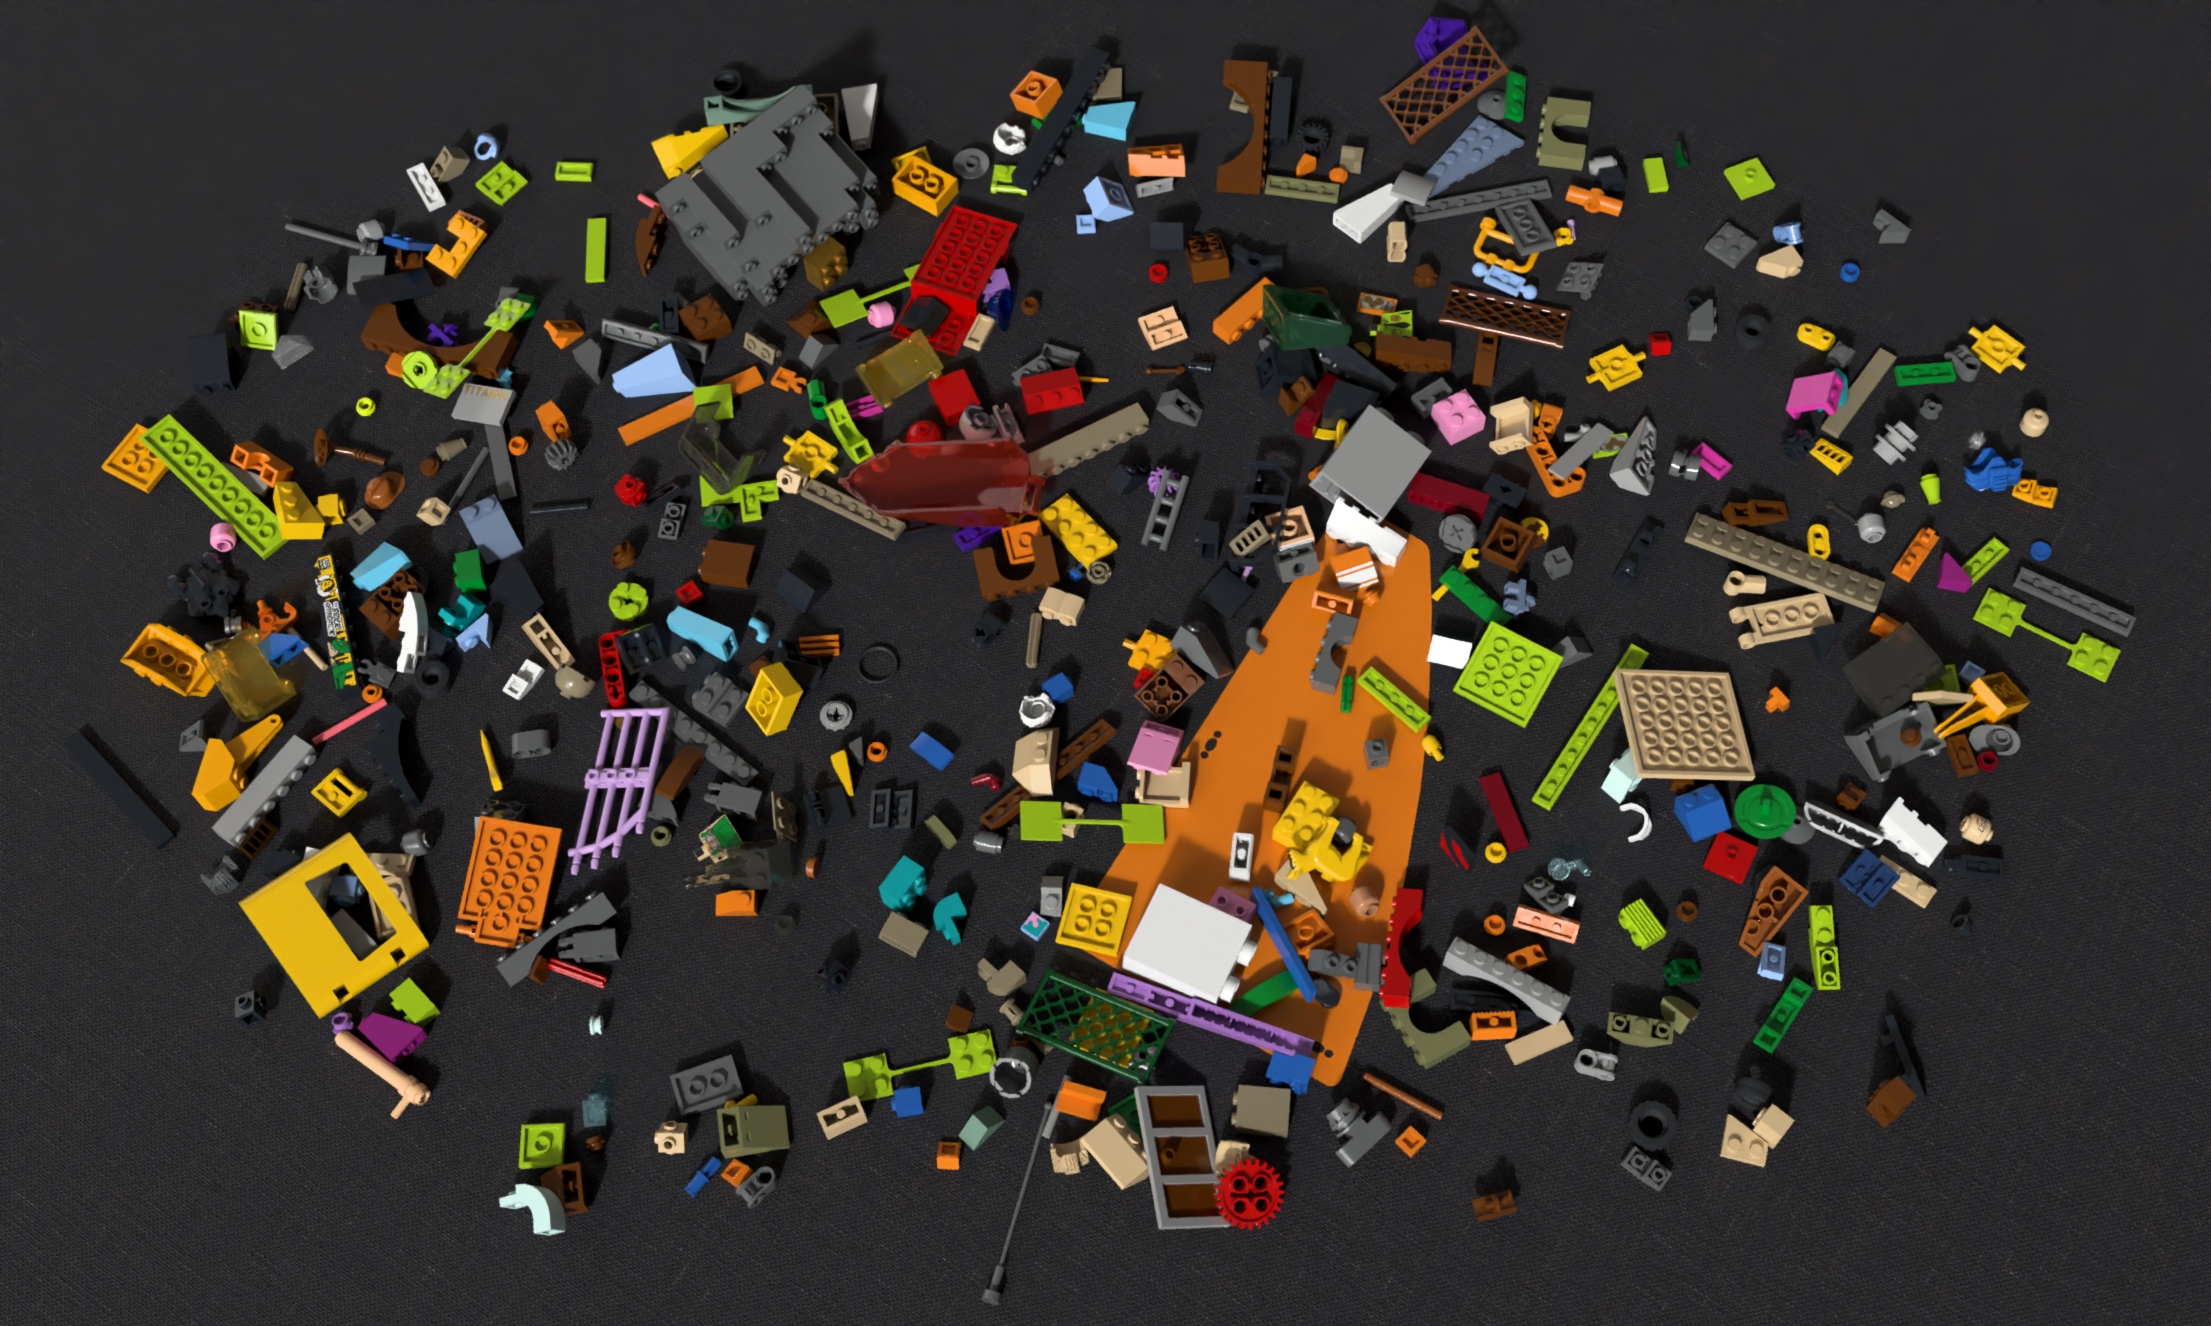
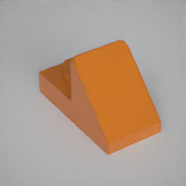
(563, 332)

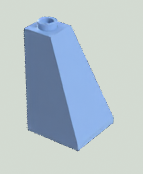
(656, 374)

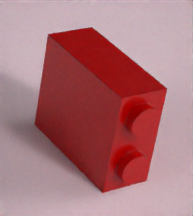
(953, 395)

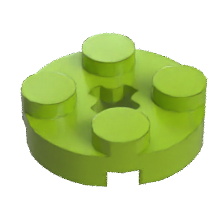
(410, 369)
(632, 610)

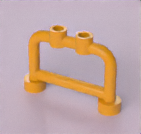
(1488, 226)

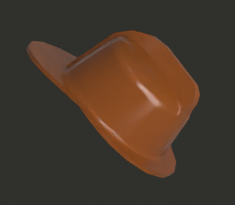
(384, 489)

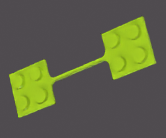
(849, 307)
(451, 376)
(724, 395)
(2087, 655)
(1044, 822)
(969, 1054)

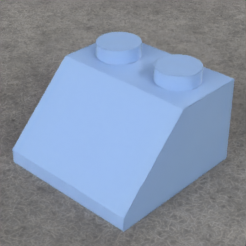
(1107, 199)

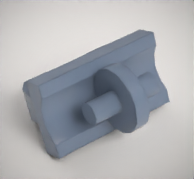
(1521, 599)

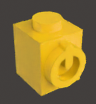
(331, 509)

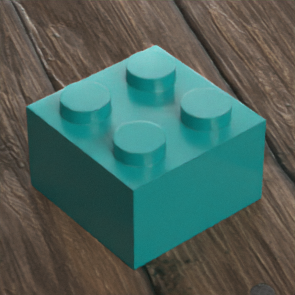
(903, 885)

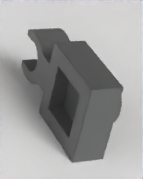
(379, 674)

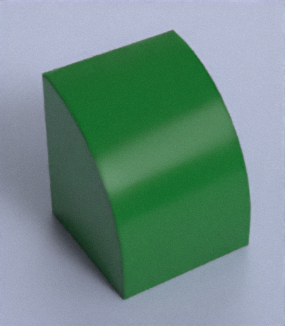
(531, 311)

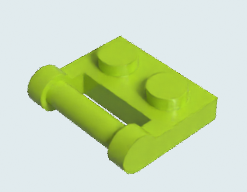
(1002, 175)

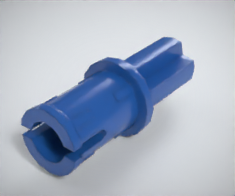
(703, 1176)

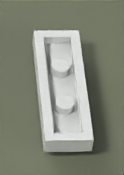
(426, 187)

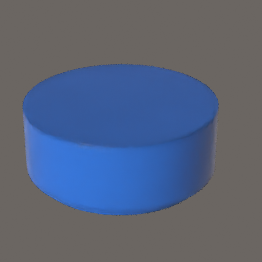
(1849, 272)

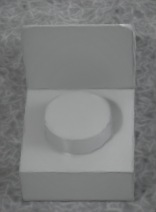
(1051, 896)

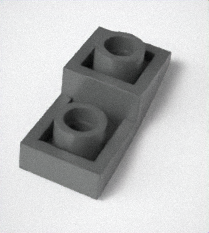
(673, 521)
(1543, 893)
(1645, 1169)

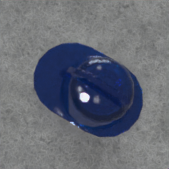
(1000, 308)

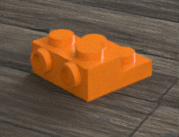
(1309, 933)

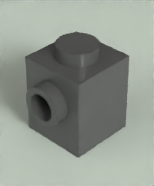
(1839, 357)

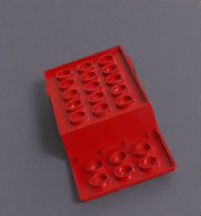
(957, 271)

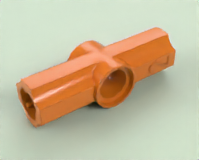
(1594, 200)

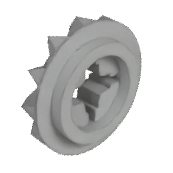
(830, 710)

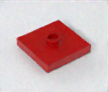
(1730, 857)

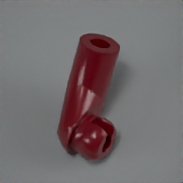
(987, 778)

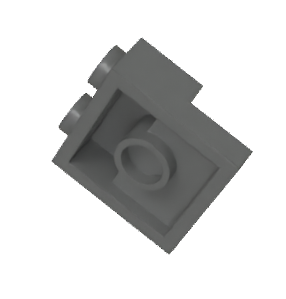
(719, 699)

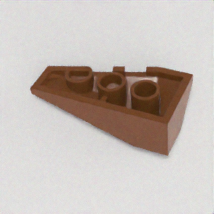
(1772, 906)

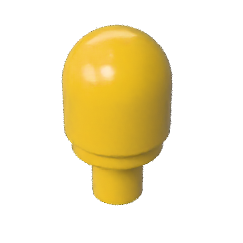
(1432, 747)

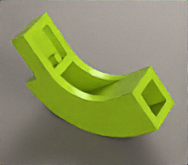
(847, 433)

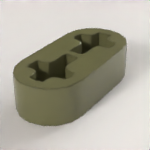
(940, 832)

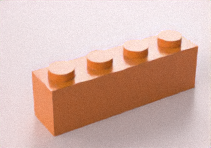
(1241, 314)

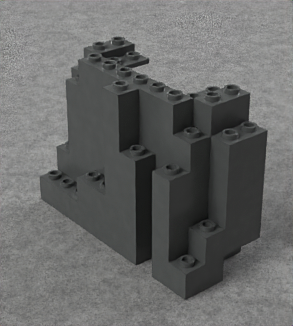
(771, 197)

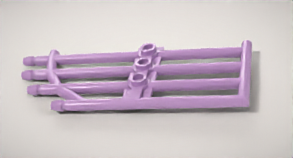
(619, 778)

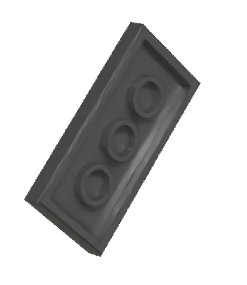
(1525, 227)

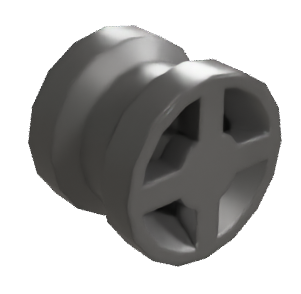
(368, 248)
(233, 625)
(684, 658)

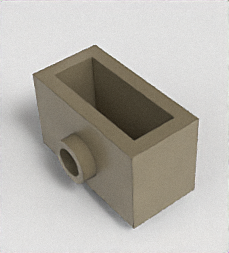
(903, 933)

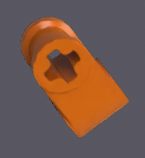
(1549, 418)

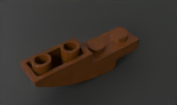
(646, 239)
(1485, 358)

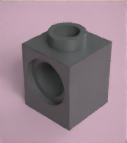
(1557, 563)
(1376, 753)

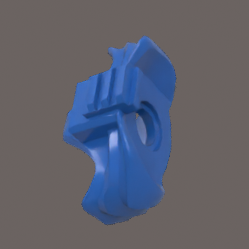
(1993, 471)

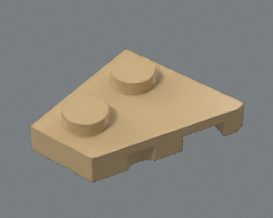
(1742, 1143)

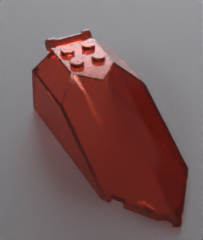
(949, 482)

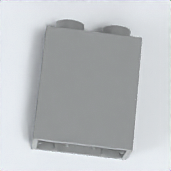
(1371, 464)

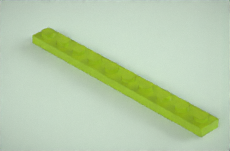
(1586, 733)

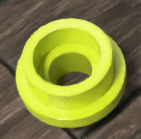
(362, 404)

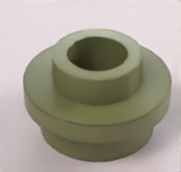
(661, 831)

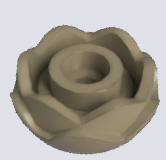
(1098, 567)

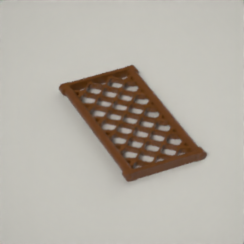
(1448, 107)
(1511, 331)

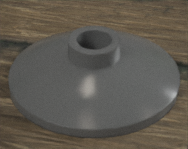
(1490, 108)
(971, 163)
(1800, 832)

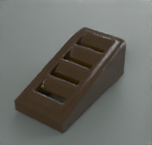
(240, 846)

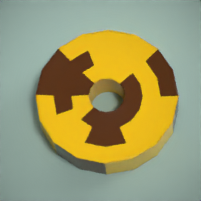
(1538, 527)

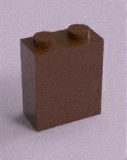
(727, 563)

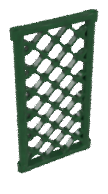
(1103, 997)

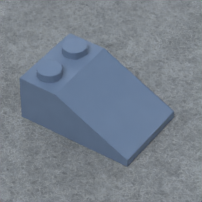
(490, 530)

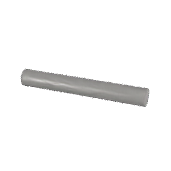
(1053, 1114)

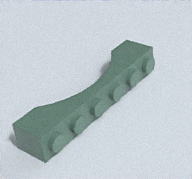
(727, 110)

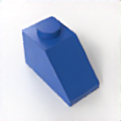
(281, 648)

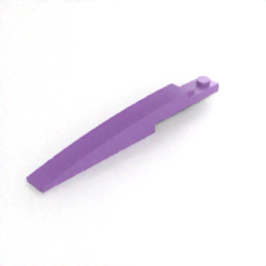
(1209, 1017)

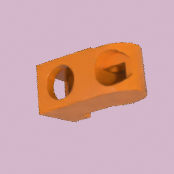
(1527, 958)

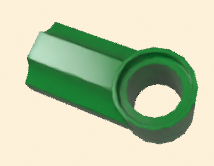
(817, 399)

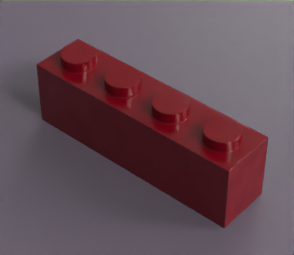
(1448, 497)

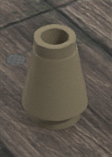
(450, 449)

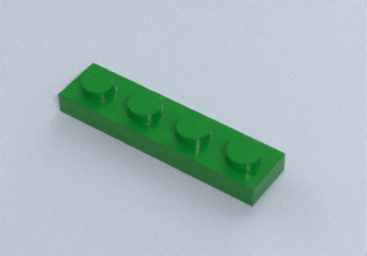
(1474, 597)

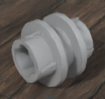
(1895, 442)

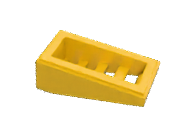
(1832, 464)
(842, 768)

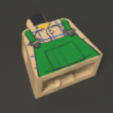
(716, 839)

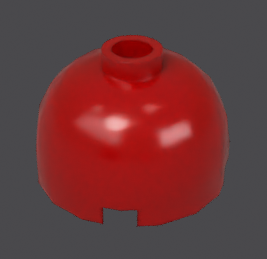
(924, 432)

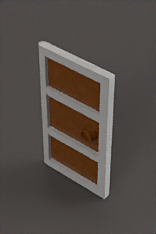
(1180, 1155)

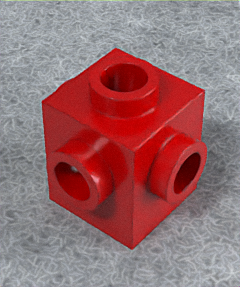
(631, 490)

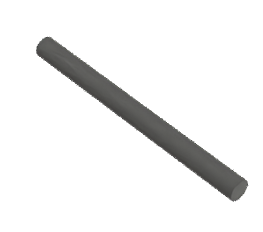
(323, 236)
(466, 482)

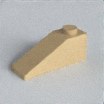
(547, 641)
(1302, 889)

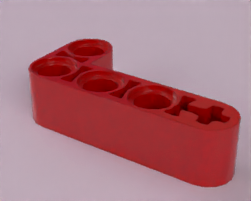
(613, 671)

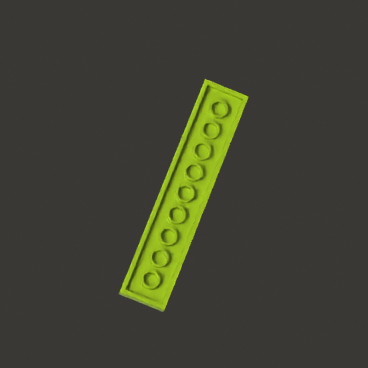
(214, 485)

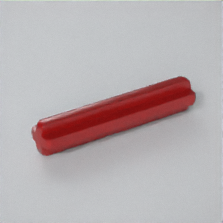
(578, 972)

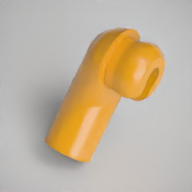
(1537, 408)

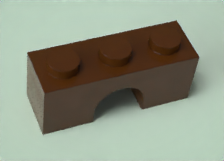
(1280, 779)
(1890, 1101)

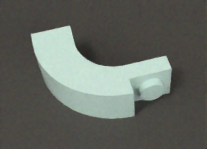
(544, 1204)

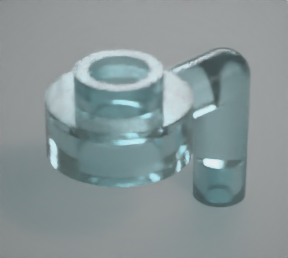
(1565, 867)

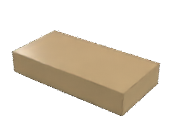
(979, 332)

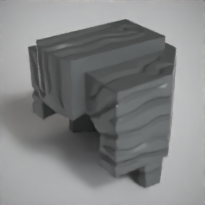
(320, 284)
(223, 878)

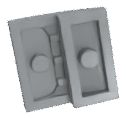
(1413, 188)

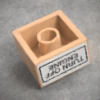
(1296, 529)

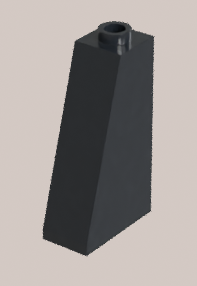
(1280, 111)

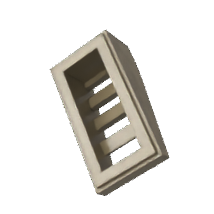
(1257, 525)

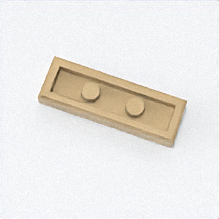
(1538, 1042)

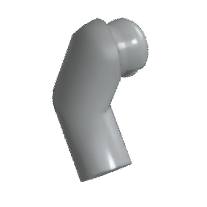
(1575, 437)

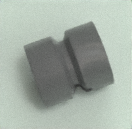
(1690, 470)

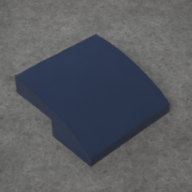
(1869, 878)

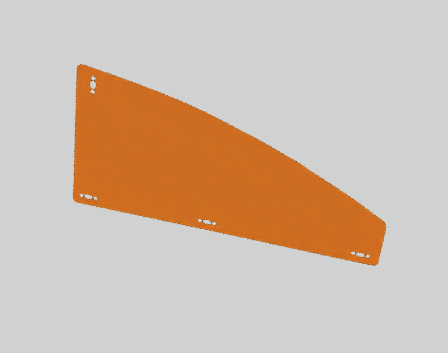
(1274, 705)

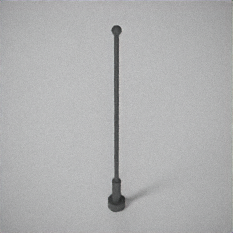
(992, 1296)

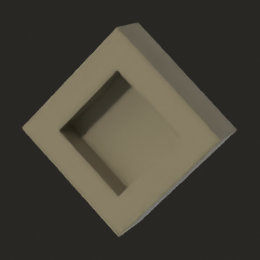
(361, 521)

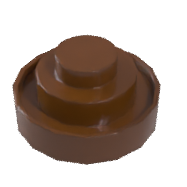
(623, 555)

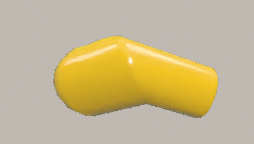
(751, 1100)

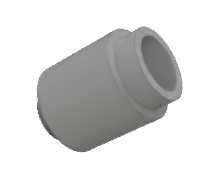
(1601, 163)

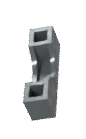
(1327, 674)

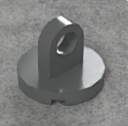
(1458, 533)

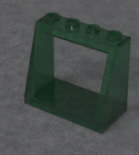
(1291, 320)

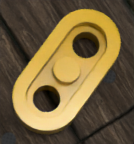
(1816, 336)
(1818, 544)

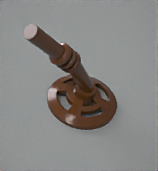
(327, 448)

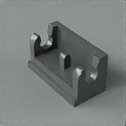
(1424, 399)

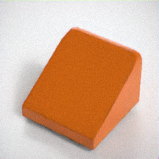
(1306, 165)
(394, 365)
(948, 1155)
(737, 1173)

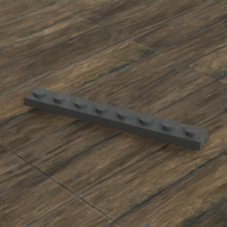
(695, 735)

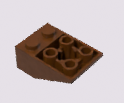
(1207, 258)
(387, 603)
(1170, 687)

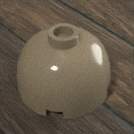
(572, 682)

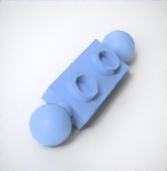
(1504, 280)

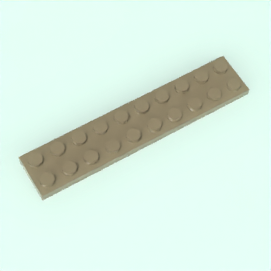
(1785, 562)

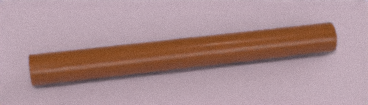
(1403, 1096)

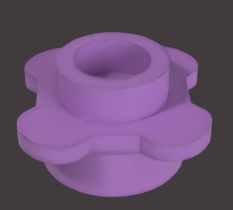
(341, 1022)

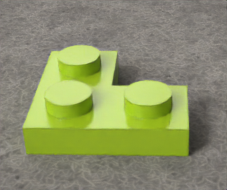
(753, 495)

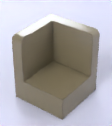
(1351, 159)

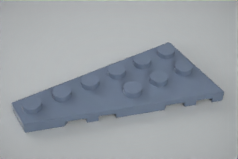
(1471, 152)

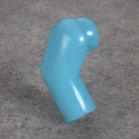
(762, 629)

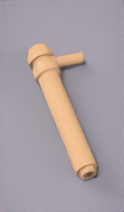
(407, 1085)

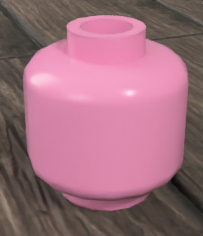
(881, 314)
(223, 537)

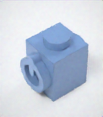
(346, 890)

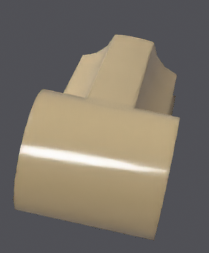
(1744, 583)

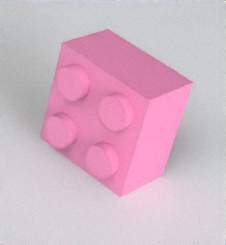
(1458, 417)

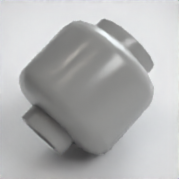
(371, 231)
(1871, 527)

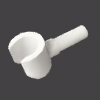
(1571, 898)

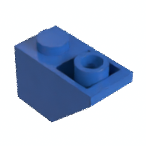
(1096, 781)

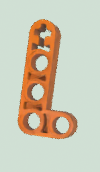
(1542, 462)

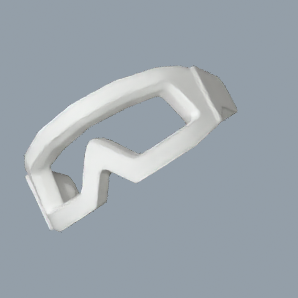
(1647, 822)

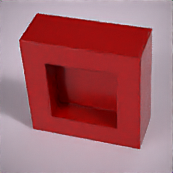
(689, 593)
(1143, 677)

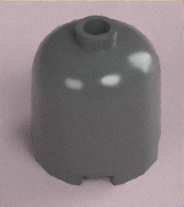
(1014, 1071)

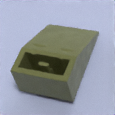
(752, 1130)

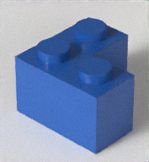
(1291, 1072)

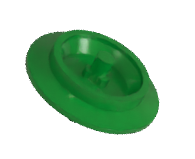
(1765, 811)

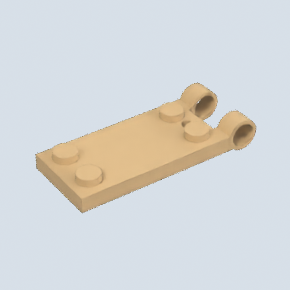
(1782, 618)

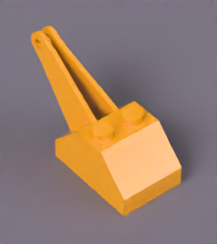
(1994, 700)
(224, 765)

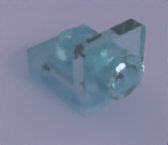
(594, 1110)

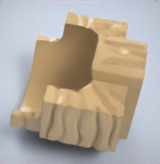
(1228, 1152)
(1069, 1157)

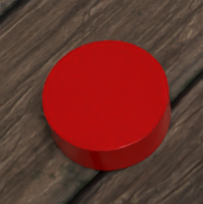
(1158, 273)

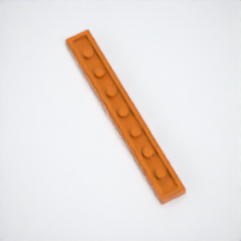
(683, 408)

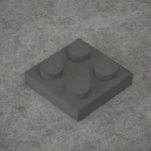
(1731, 245)

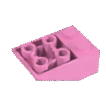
(1156, 748)

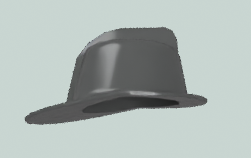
(1996, 738)

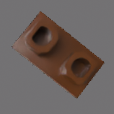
(1494, 1206)

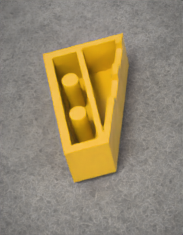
(296, 513)

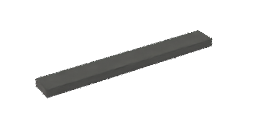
(1477, 201)

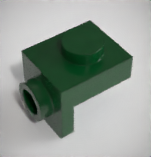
(718, 516)

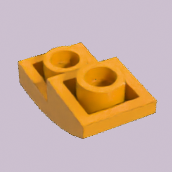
(2031, 492)

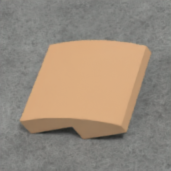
(1162, 328)

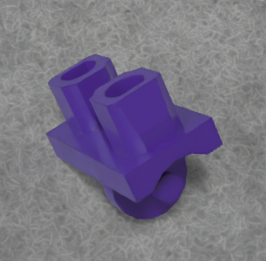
(438, 334)

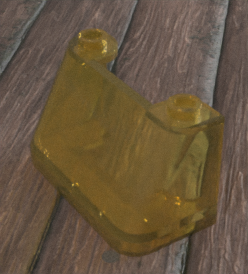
(899, 369)
(246, 676)

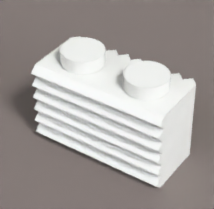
(1241, 857)

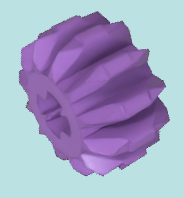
(1155, 478)

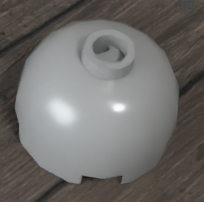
(977, 424)

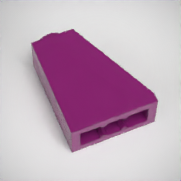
(392, 1036)

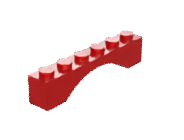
(1408, 912)

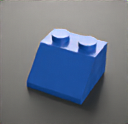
(1702, 812)

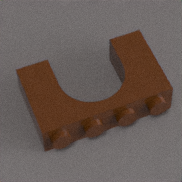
(995, 585)

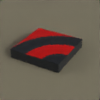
(1457, 849)

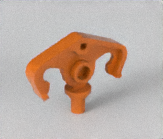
(270, 621)

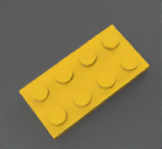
(1077, 531)

